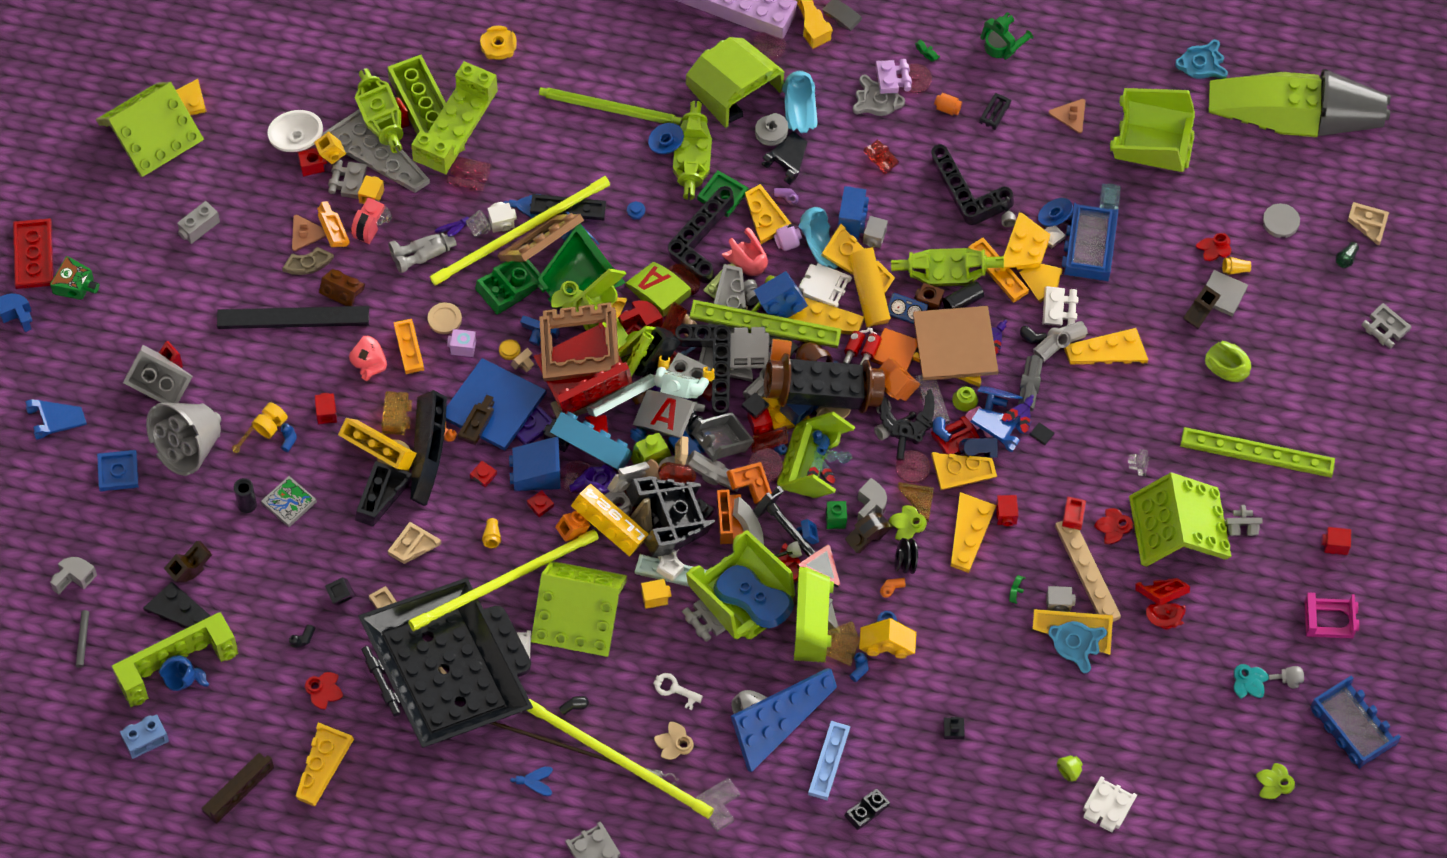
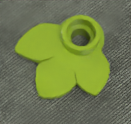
(564, 299)
(905, 522)
(1272, 781)

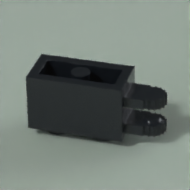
(662, 345)

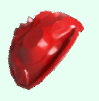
(1166, 615)

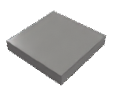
(1230, 291)

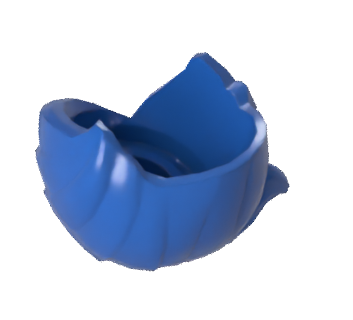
(179, 673)

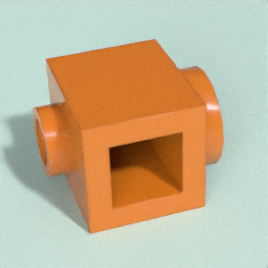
(572, 526)

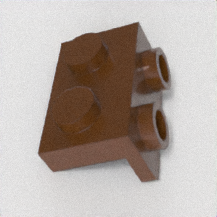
(340, 287)

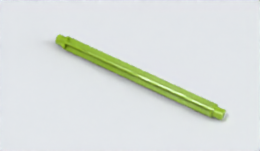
(609, 106)

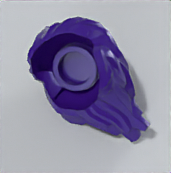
(598, 476)

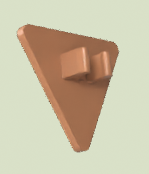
(1070, 114)
(305, 233)

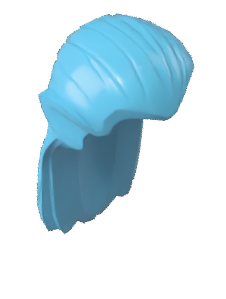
(800, 101)
(816, 230)

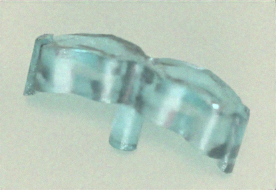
(843, 457)

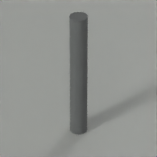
(82, 639)

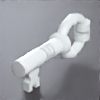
(675, 688)

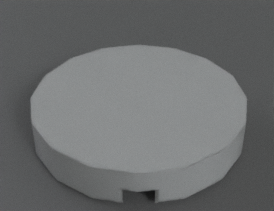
(1281, 220)

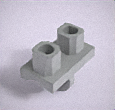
(1233, 524)

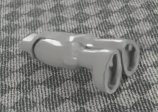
(423, 250)

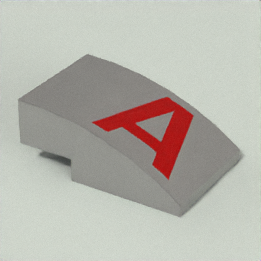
(664, 414)

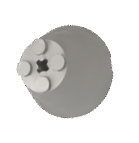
(183, 434)

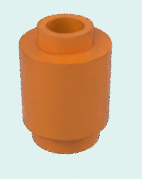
(948, 104)

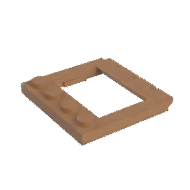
(560, 225)
(567, 318)

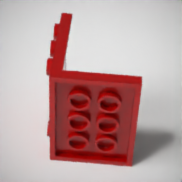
(582, 391)

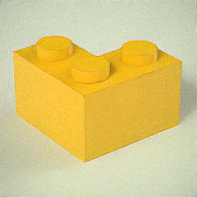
(887, 636)

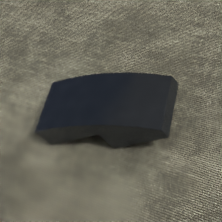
(867, 809)

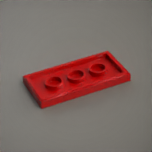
(33, 253)

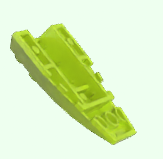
(1272, 100)

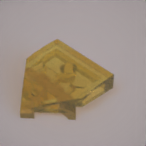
(843, 643)

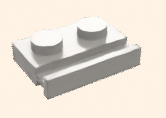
(622, 480)

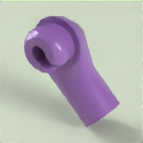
(788, 194)

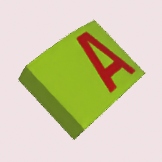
(659, 287)

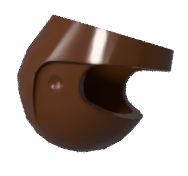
(812, 352)

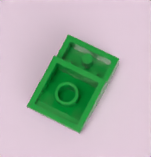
(508, 284)

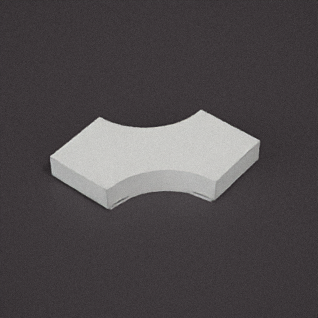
(670, 566)

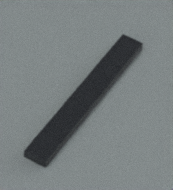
(292, 317)

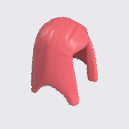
(747, 255)

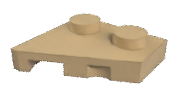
(1368, 221)
(412, 543)

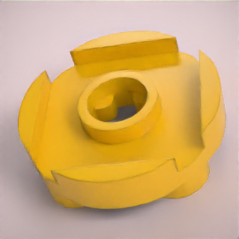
(495, 51)

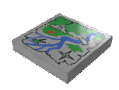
(288, 501)

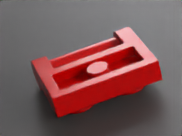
(952, 445)

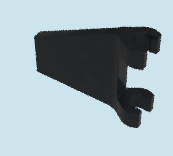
(788, 155)

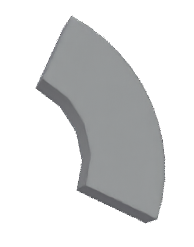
(747, 519)

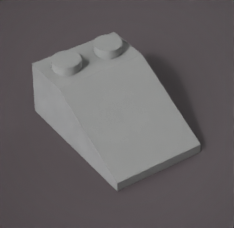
(157, 376)

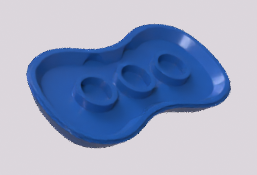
(764, 604)

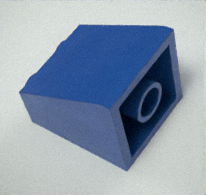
(536, 466)

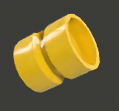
(269, 420)

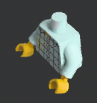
(680, 384)

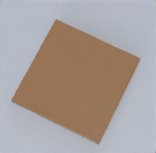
(955, 343)

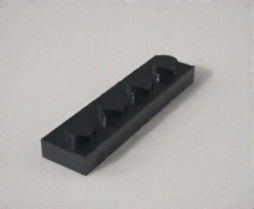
(587, 208)

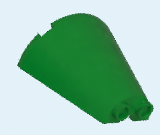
(575, 261)

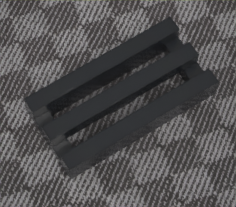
(989, 122)

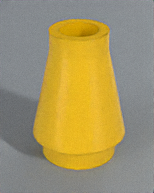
(1234, 266)
(491, 535)

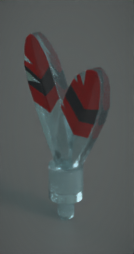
(821, 466)

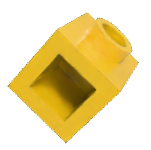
(330, 147)
(371, 188)
(655, 593)

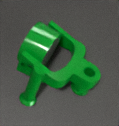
(998, 40)

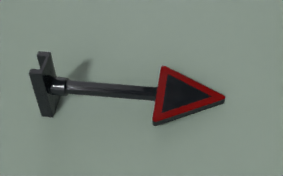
(819, 561)

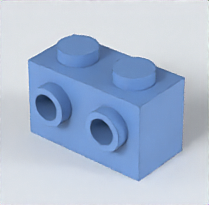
(144, 736)

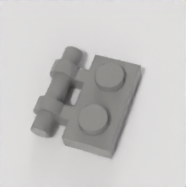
(353, 178)
(1390, 322)
(711, 621)

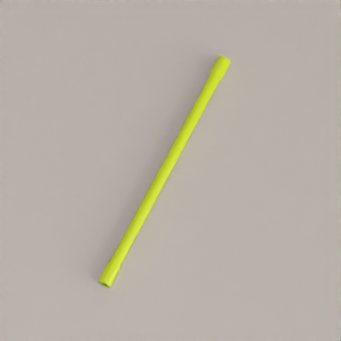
(593, 188)
(425, 618)
(696, 805)

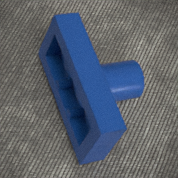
(534, 325)

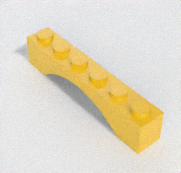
(815, 27)

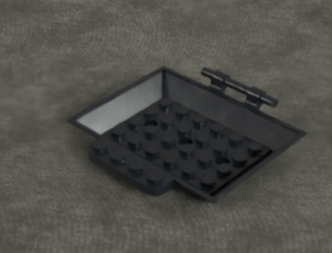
(469, 641)

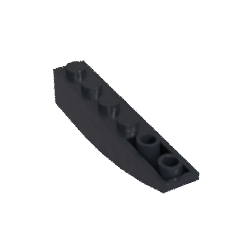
(427, 444)

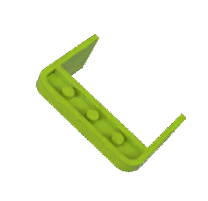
(604, 292)
(801, 455)
(812, 616)

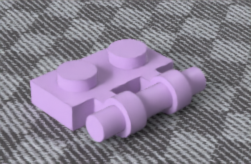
(887, 76)

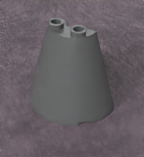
(1350, 105)

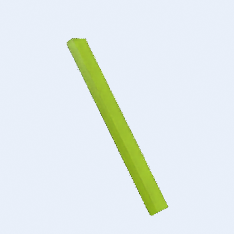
(773, 325)
(1257, 452)

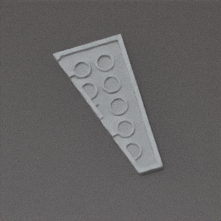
(366, 148)
(730, 294)

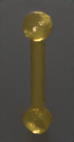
(236, 448)

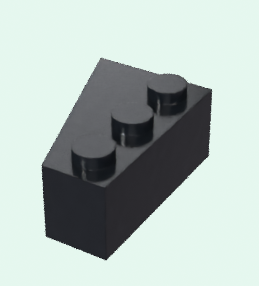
(381, 491)

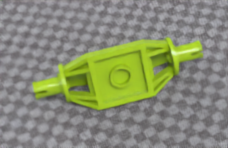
(380, 110)
(695, 151)
(947, 266)

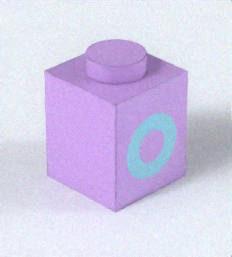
(462, 343)

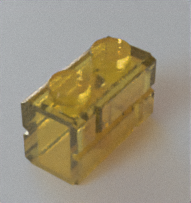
(395, 413)

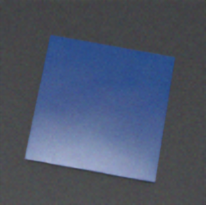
(513, 399)

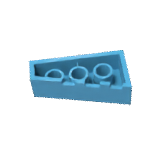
(590, 441)

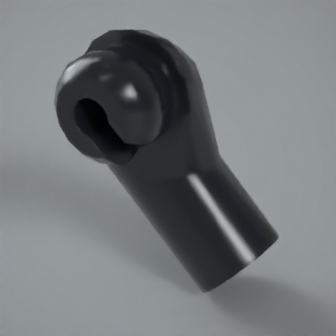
(304, 639)

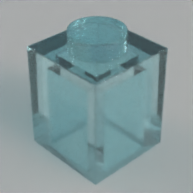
(1109, 196)

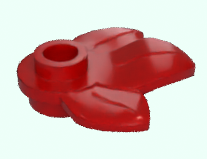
(1215, 247)
(1111, 525)
(326, 691)

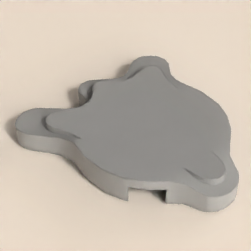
(873, 102)

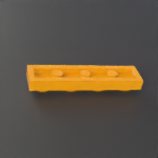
(1006, 280)

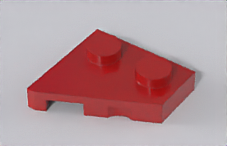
(1163, 590)

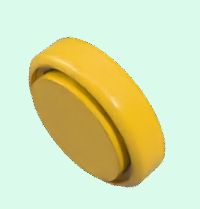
(509, 349)

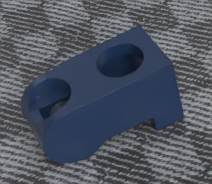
(984, 445)

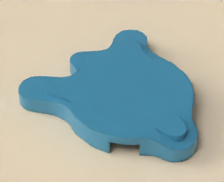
(1203, 61)
(1076, 641)

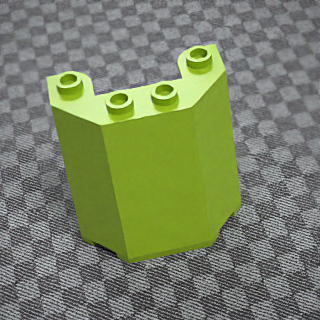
(729, 74)
(1155, 128)
(750, 554)

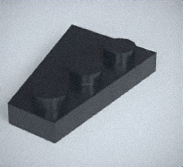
(176, 607)

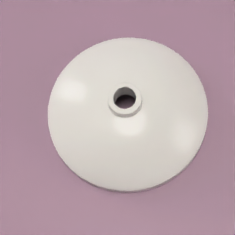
(295, 130)

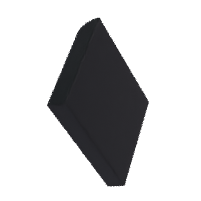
(1041, 433)

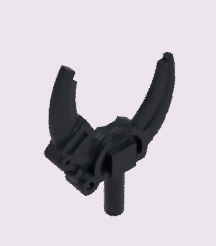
(906, 429)

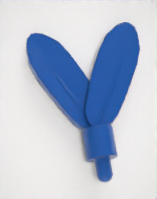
(522, 205)
(533, 779)

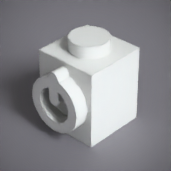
(501, 217)

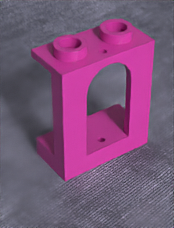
(1349, 607)

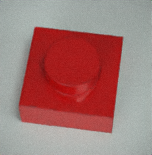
(483, 474)
(540, 503)

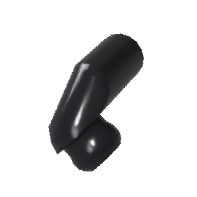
(1030, 336)
(574, 703)

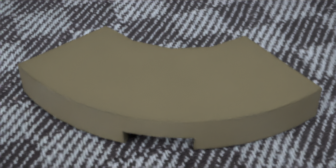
(308, 263)

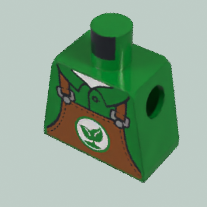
(73, 280)

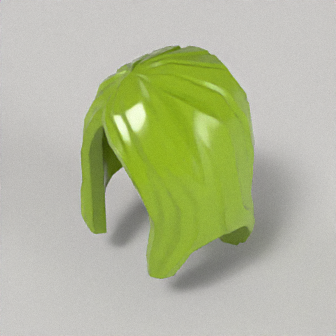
(1228, 362)

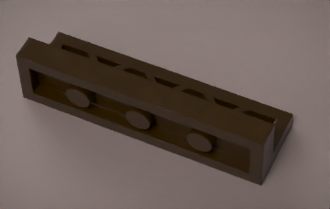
(238, 787)

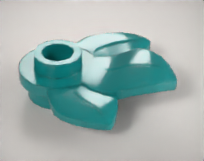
(1251, 683)

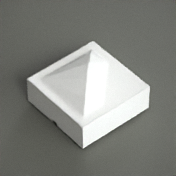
(1055, 237)

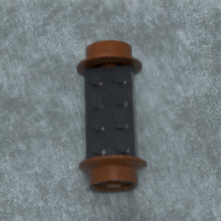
(824, 383)

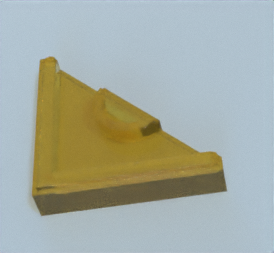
(918, 496)

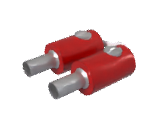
(855, 343)

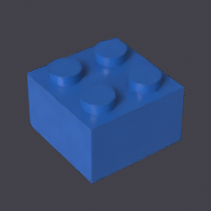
(853, 210)
(781, 296)

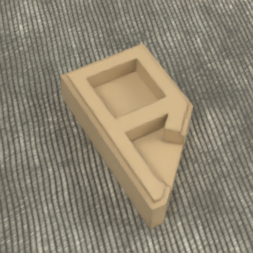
(681, 450)

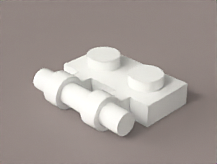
(1054, 305)

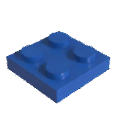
(118, 470)

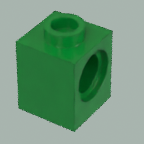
(836, 515)

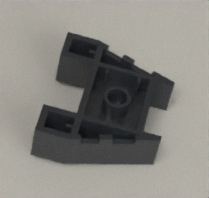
(676, 510)

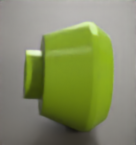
(965, 399)
(1070, 767)

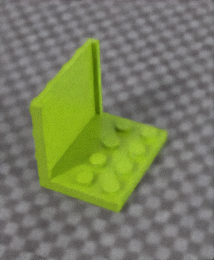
(153, 127)
(1177, 515)
(577, 608)

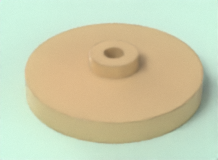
(444, 318)

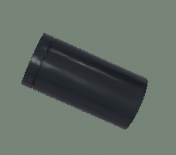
(964, 296)
(245, 495)

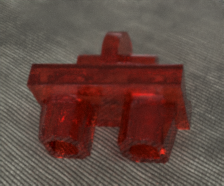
(881, 156)

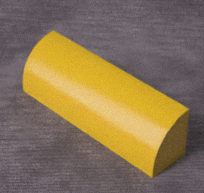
(869, 287)

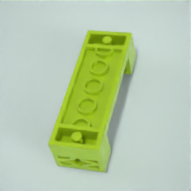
(457, 119)
(211, 631)

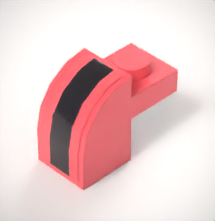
(365, 221)

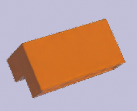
(728, 525)

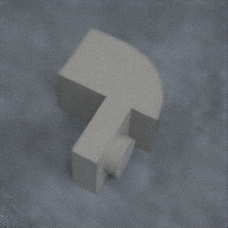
(873, 498)
(73, 570)

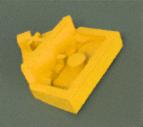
(1041, 277)

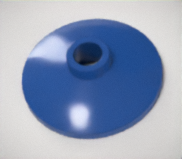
(665, 138)
(1055, 212)

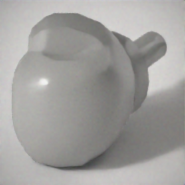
(1292, 676)

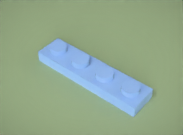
(829, 760)

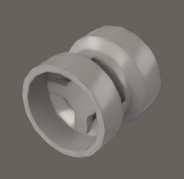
(750, 296)

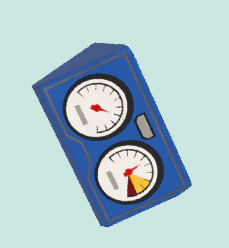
(903, 307)

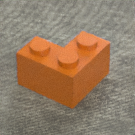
(898, 381)

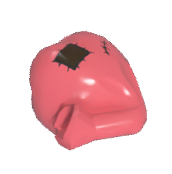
(368, 357)

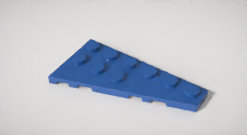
(776, 717)

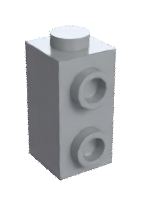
(198, 222)

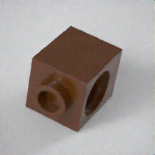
(930, 291)

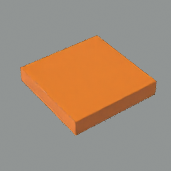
(896, 346)

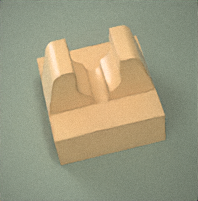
(523, 361)

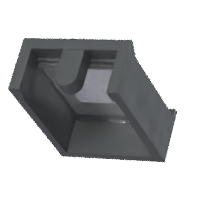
(722, 436)

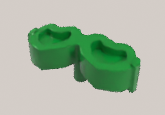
(927, 52)
(1014, 589)

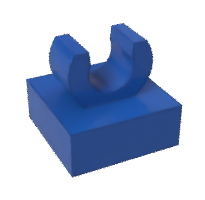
(809, 531)

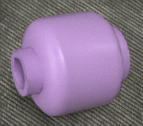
(787, 237)

